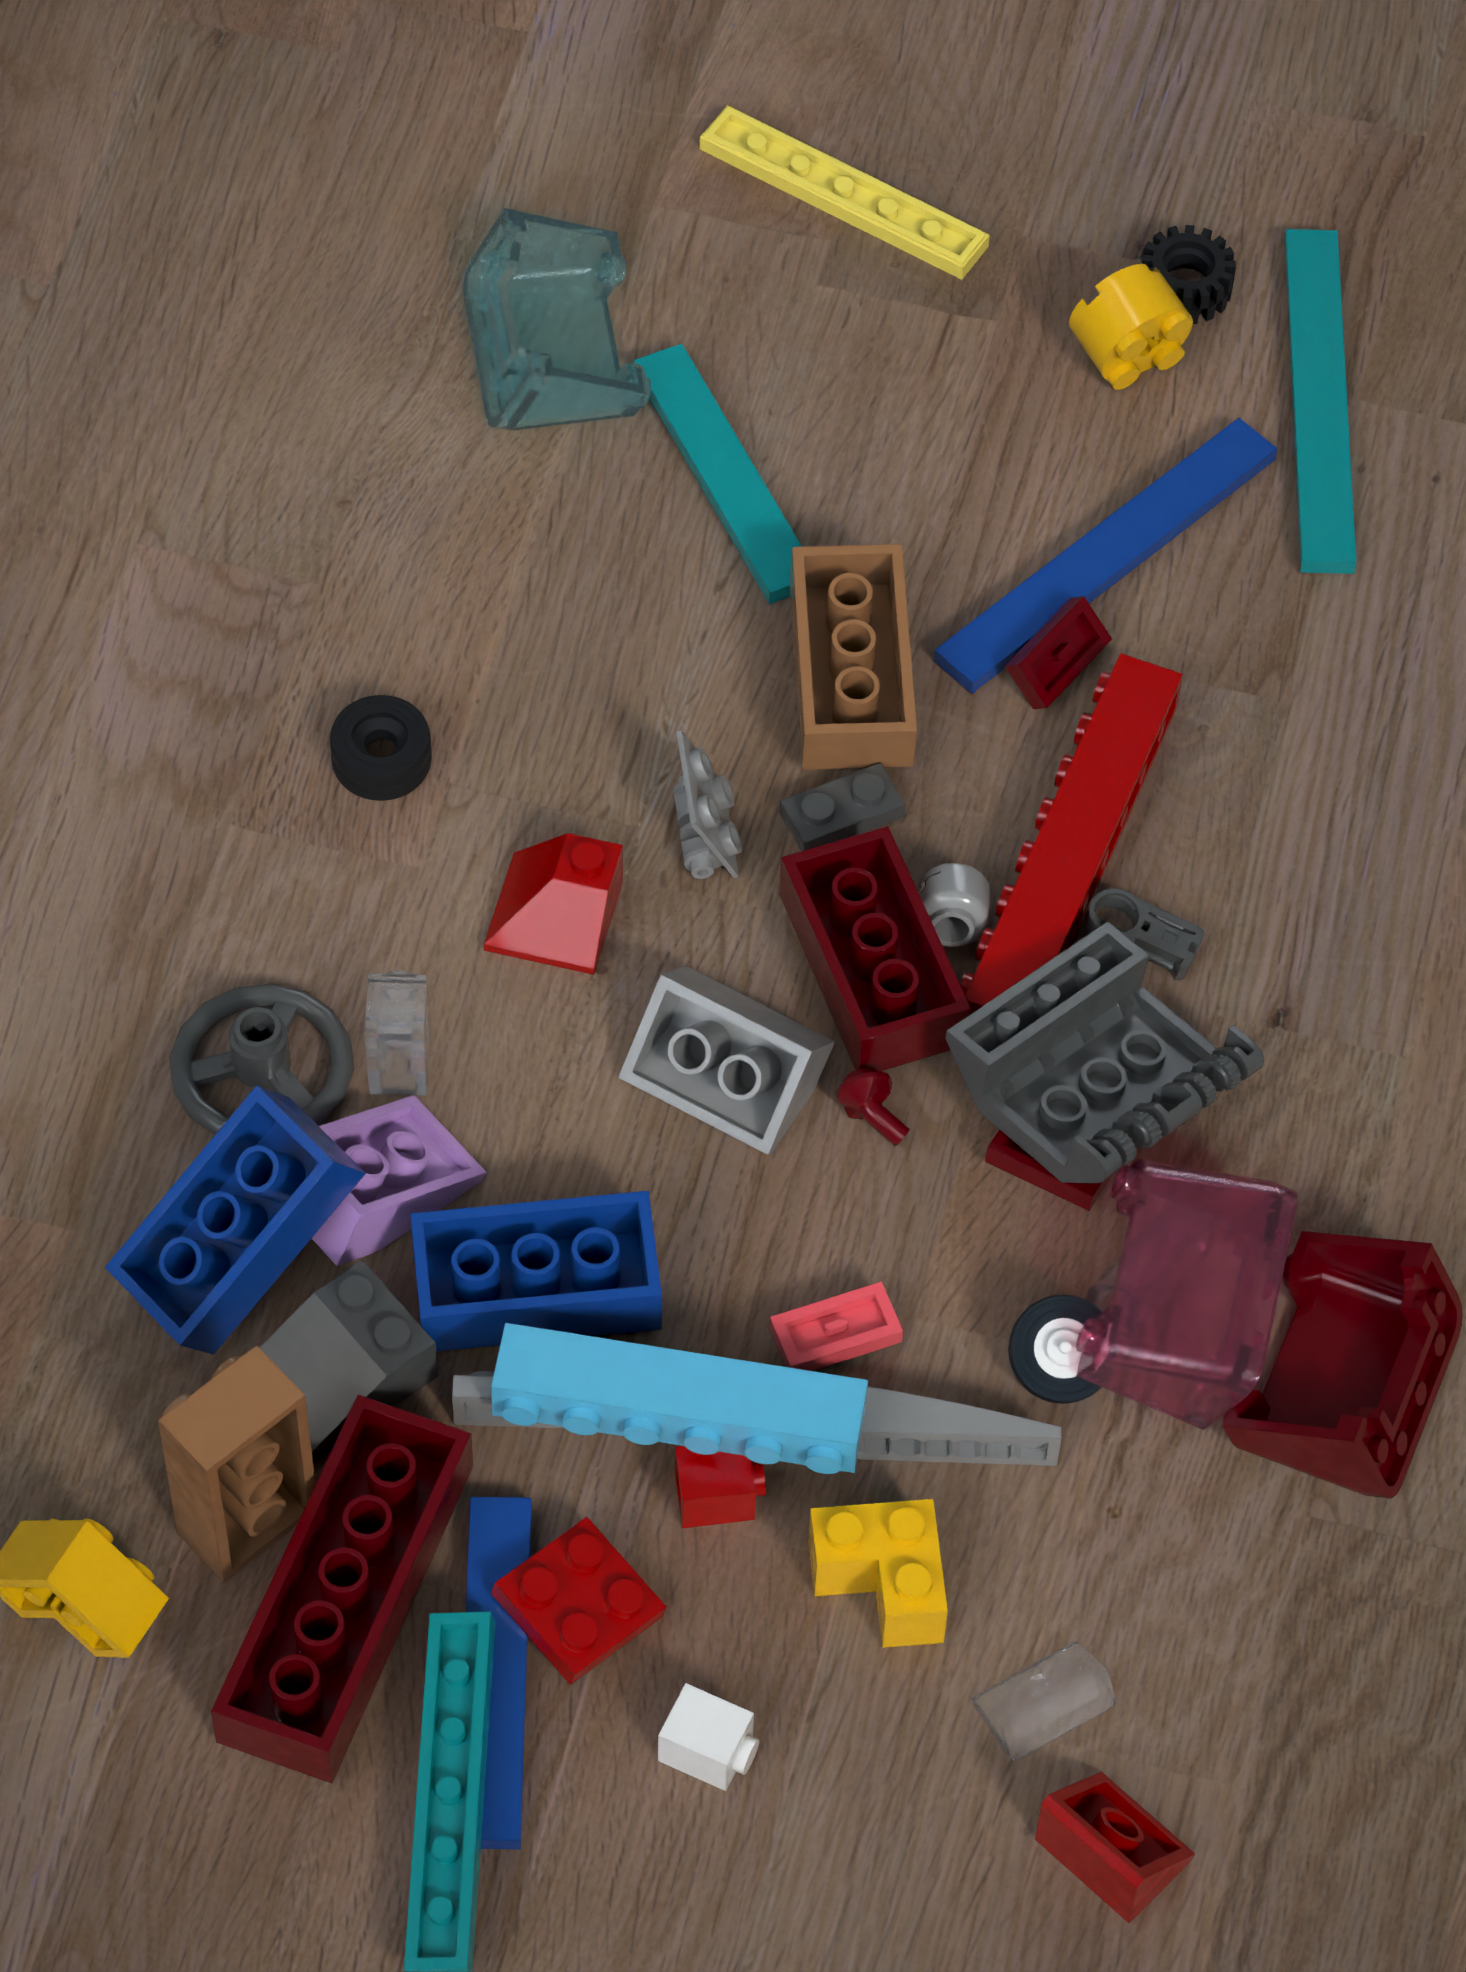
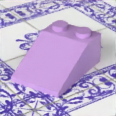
(408, 1168)

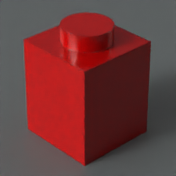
(716, 1487)

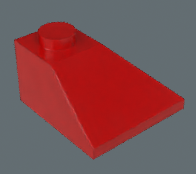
(558, 902)

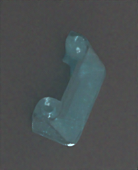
(546, 324)

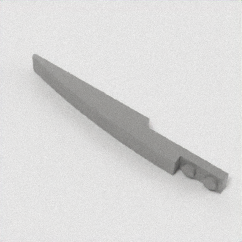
(894, 1427)

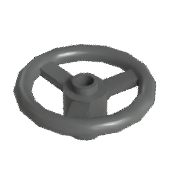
(259, 1051)

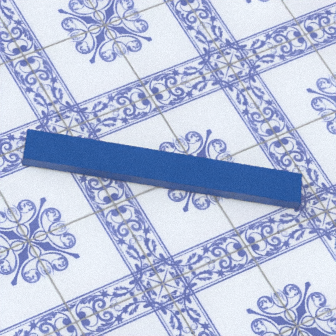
(1106, 552)

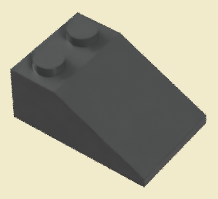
(350, 1343)

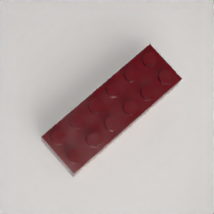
(343, 1589)

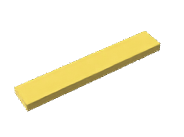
(844, 192)

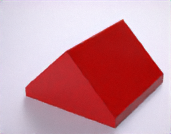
(1110, 1843)

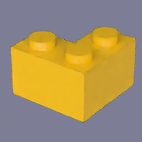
(887, 1552)
(81, 1581)

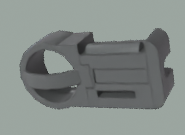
(1163, 936)

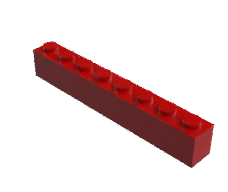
(1077, 826)

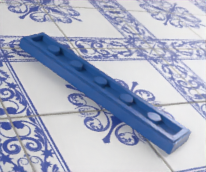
(495, 1547)

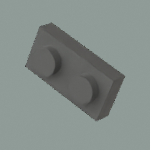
(842, 808)

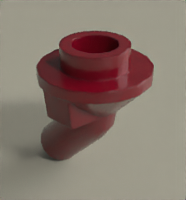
(863, 1097)

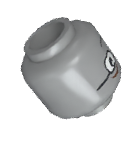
(956, 902)

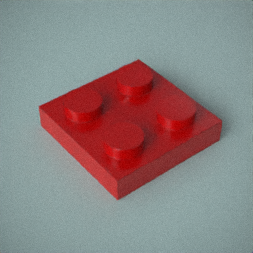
(578, 1600)

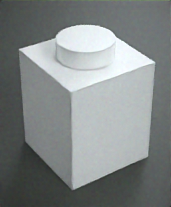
(707, 1738)

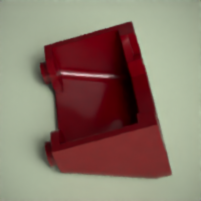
(1355, 1362)

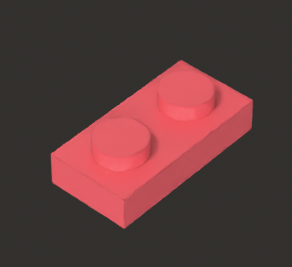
(836, 1328)

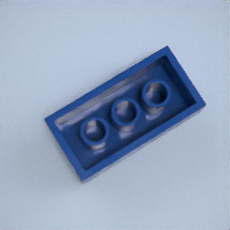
(234, 1220)
(538, 1265)

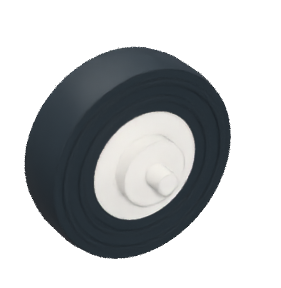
(1045, 1348)

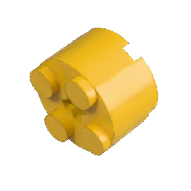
(1132, 325)

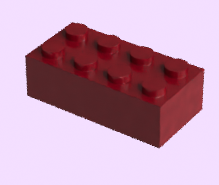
(872, 949)

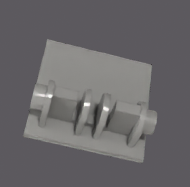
(703, 814)

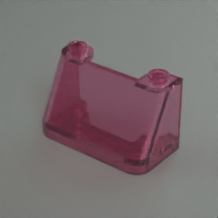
(1190, 1289)

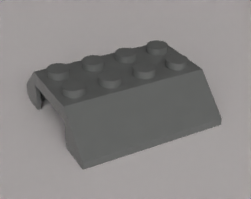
(1090, 1061)

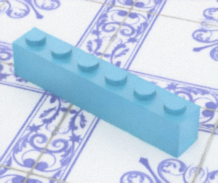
(679, 1398)

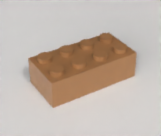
(852, 656)
(238, 1461)

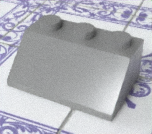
(725, 1058)

